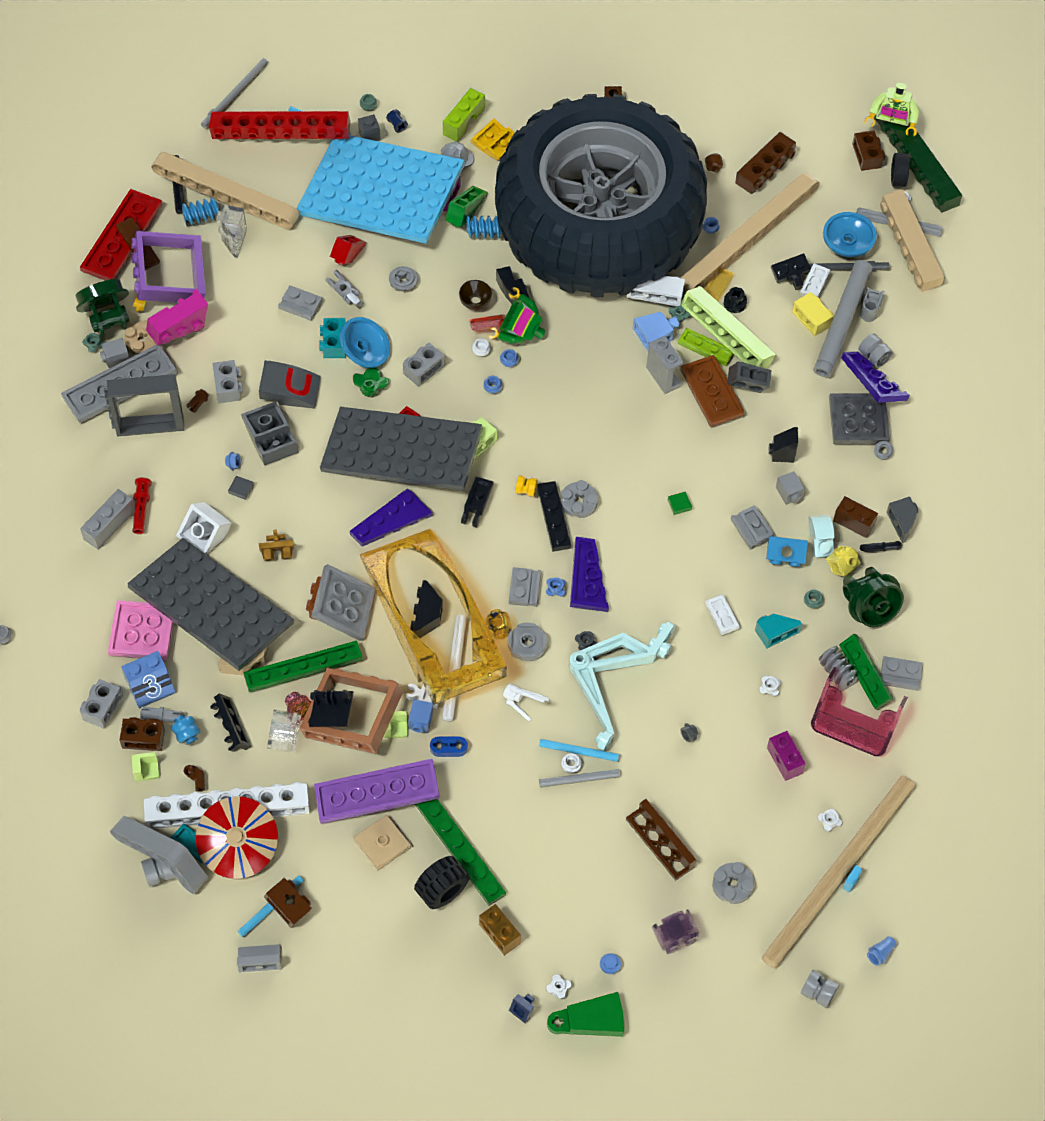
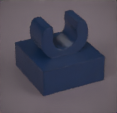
(522, 1007)

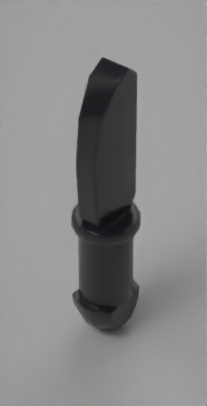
(875, 547)

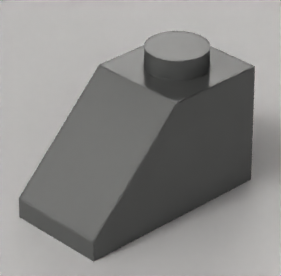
(903, 515)

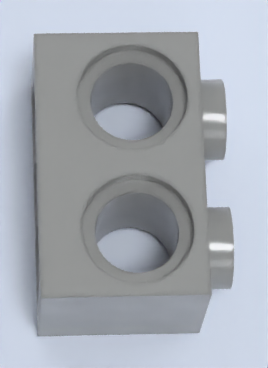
(425, 366)
(227, 381)
(105, 705)

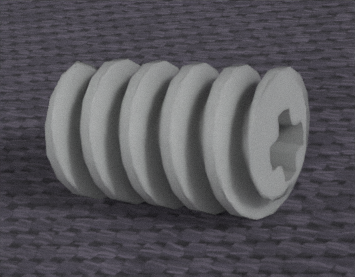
(843, 675)

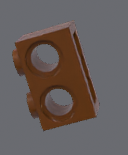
(868, 150)
(141, 739)

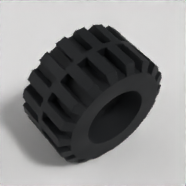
(442, 882)

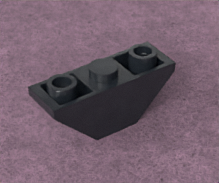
(427, 611)

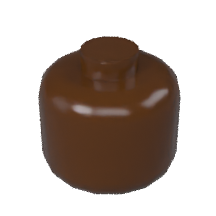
(714, 162)

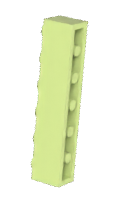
(727, 328)

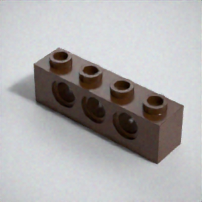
(765, 163)

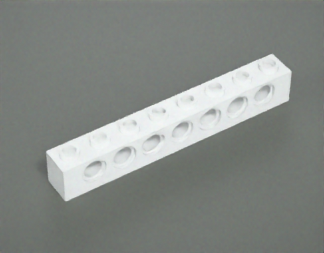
(176, 816)

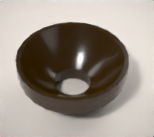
(472, 289)

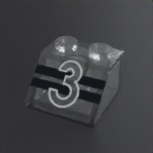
(232, 227)

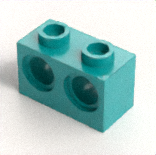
(331, 338)

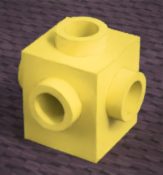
(843, 560)

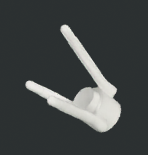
(515, 694)

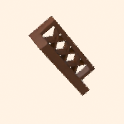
(667, 835)

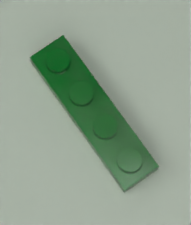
(866, 671)

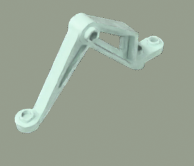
(583, 668)

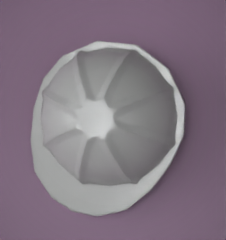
(458, 150)

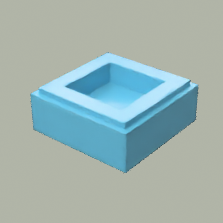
(852, 878)

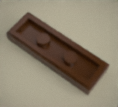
(128, 230)

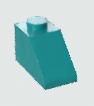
(776, 628)

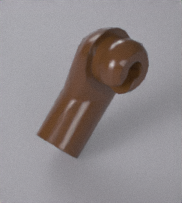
(196, 775)

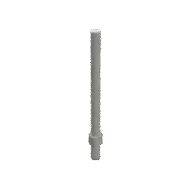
(235, 91)

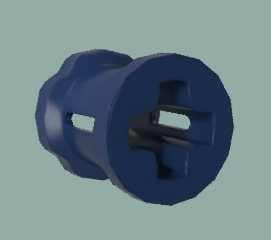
(397, 121)

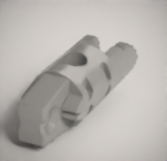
(345, 289)

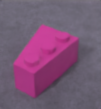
(179, 320)

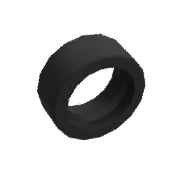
(900, 169)

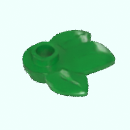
(370, 381)

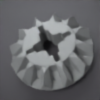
(400, 273)

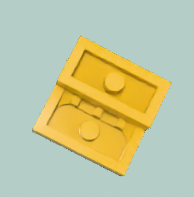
(493, 139)

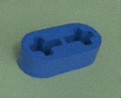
(448, 746)

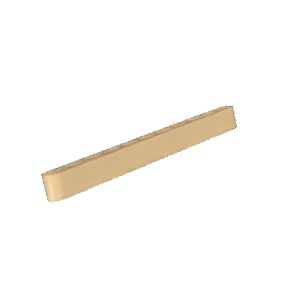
(751, 231)

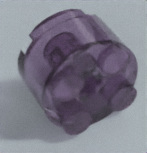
(676, 930)

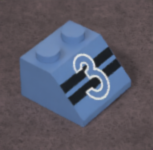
(148, 679)

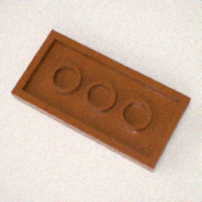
(711, 390)

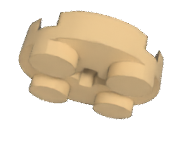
(132, 335)

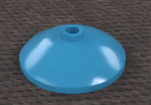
(851, 228)
(364, 342)

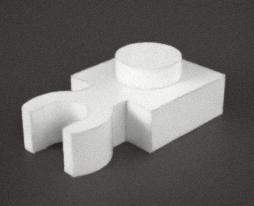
(420, 694)

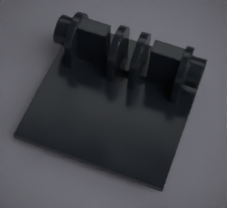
(330, 708)

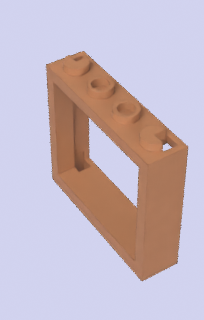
(348, 739)

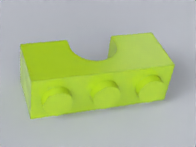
(469, 106)

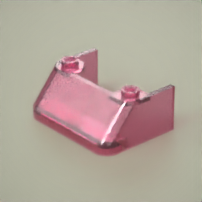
(851, 726)

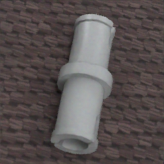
(160, 714)

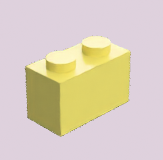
(812, 313)

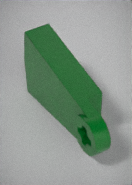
(591, 1017)

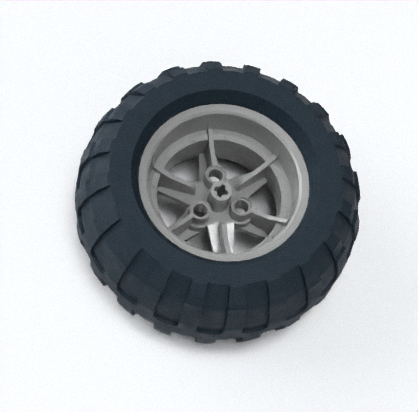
(591, 245)

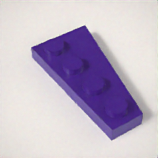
(873, 379)
(397, 513)
(587, 583)

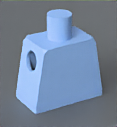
(653, 327)

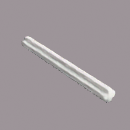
(455, 661)

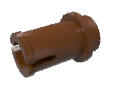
(200, 397)

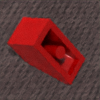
(346, 249)

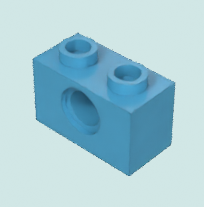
(798, 547)

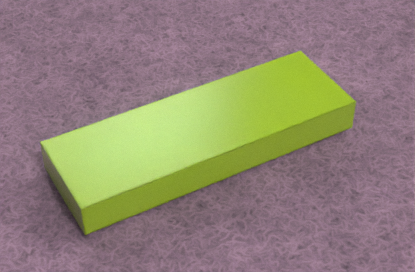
(705, 346)

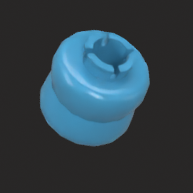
(185, 729)

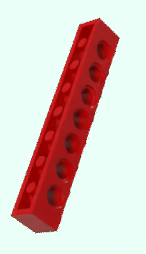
(280, 125)

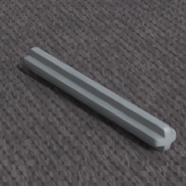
(882, 218)

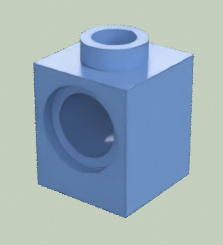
(420, 716)

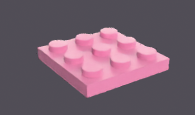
(139, 631)

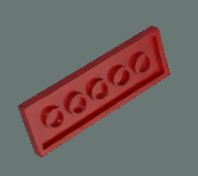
(110, 249)

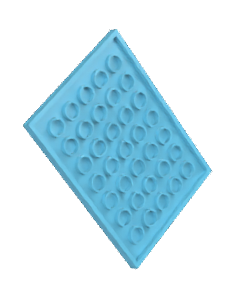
(381, 188)

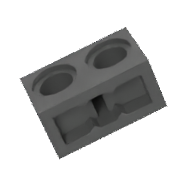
(749, 377)

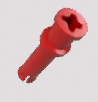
(141, 499)

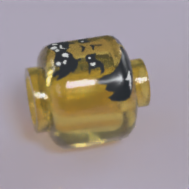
(499, 624)

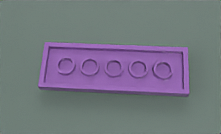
(376, 791)

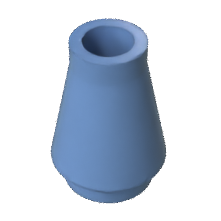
(879, 952)

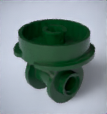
(100, 296)
(873, 598)

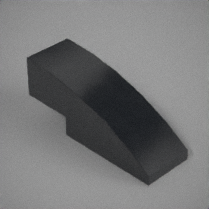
(507, 281)

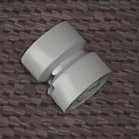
(875, 350)
(155, 871)
(819, 988)

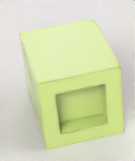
(398, 725)
(145, 766)

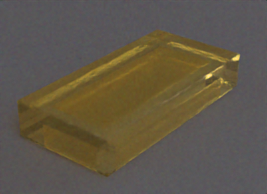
(718, 284)

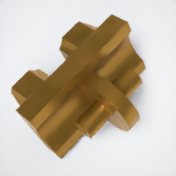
(268, 547)

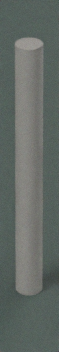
(579, 778)

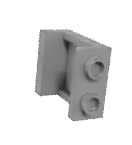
(661, 363)

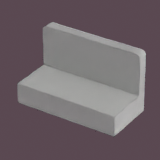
(259, 958)

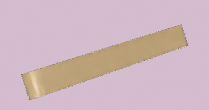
(225, 190)

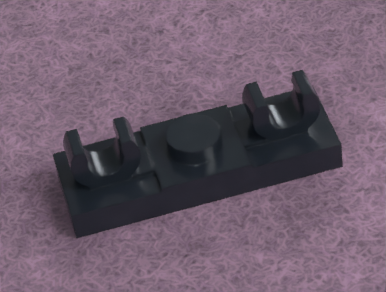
(230, 722)

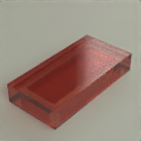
(486, 322)

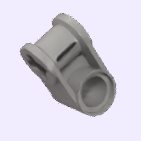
(871, 304)

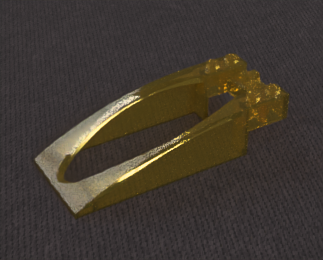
(420, 657)

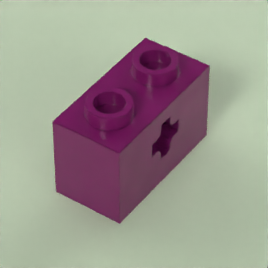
(786, 755)

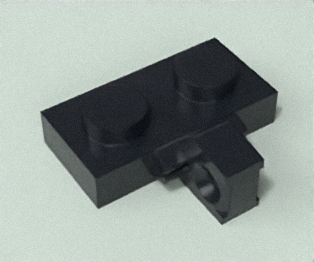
(791, 270)

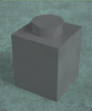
(369, 128)

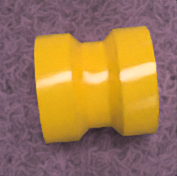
(526, 486)

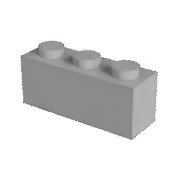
(107, 519)

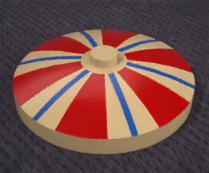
(236, 837)

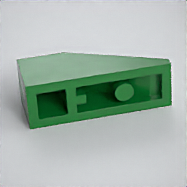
(465, 205)

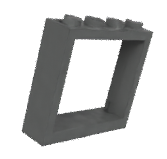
(149, 423)

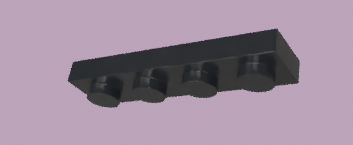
(553, 516)

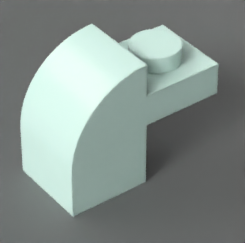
(823, 533)

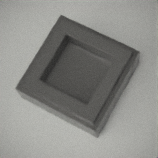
(240, 487)

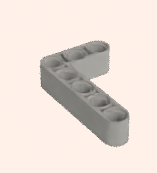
(161, 849)

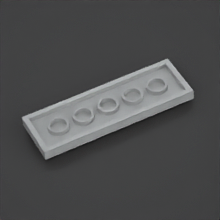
(89, 397)

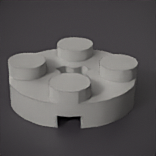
(582, 490)
(531, 651)
(730, 893)

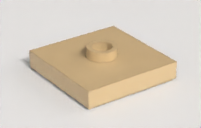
(382, 842)

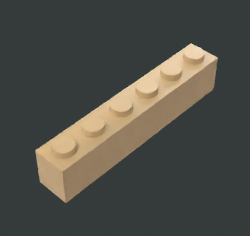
(912, 240)

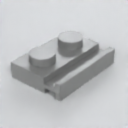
(300, 302)
(752, 526)
(524, 587)
(901, 673)

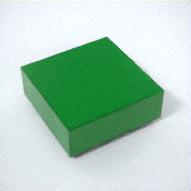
(679, 503)

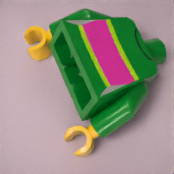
(520, 322)

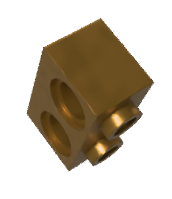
(499, 929)

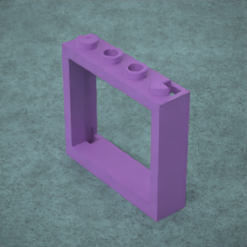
(162, 293)

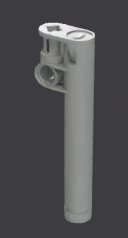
(842, 319)

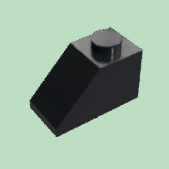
(784, 446)

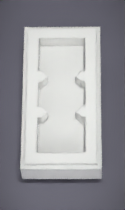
(815, 280)
(722, 614)

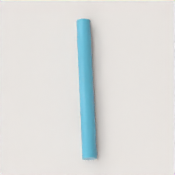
(579, 750)
(262, 913)

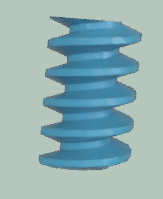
(200, 210)
(483, 227)

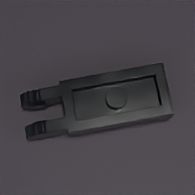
(477, 500)

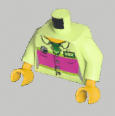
(896, 107)

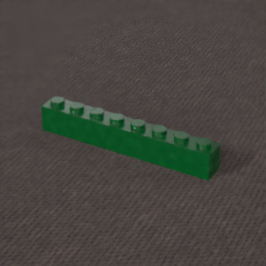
(923, 165)

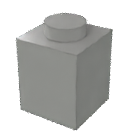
(114, 352)
(790, 488)

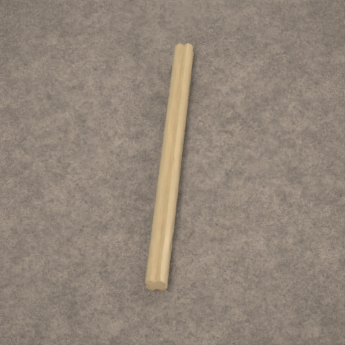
(837, 872)

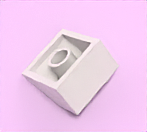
(203, 527)

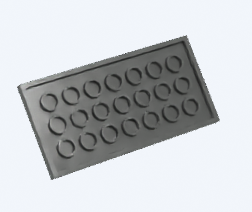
(401, 448)
(211, 604)

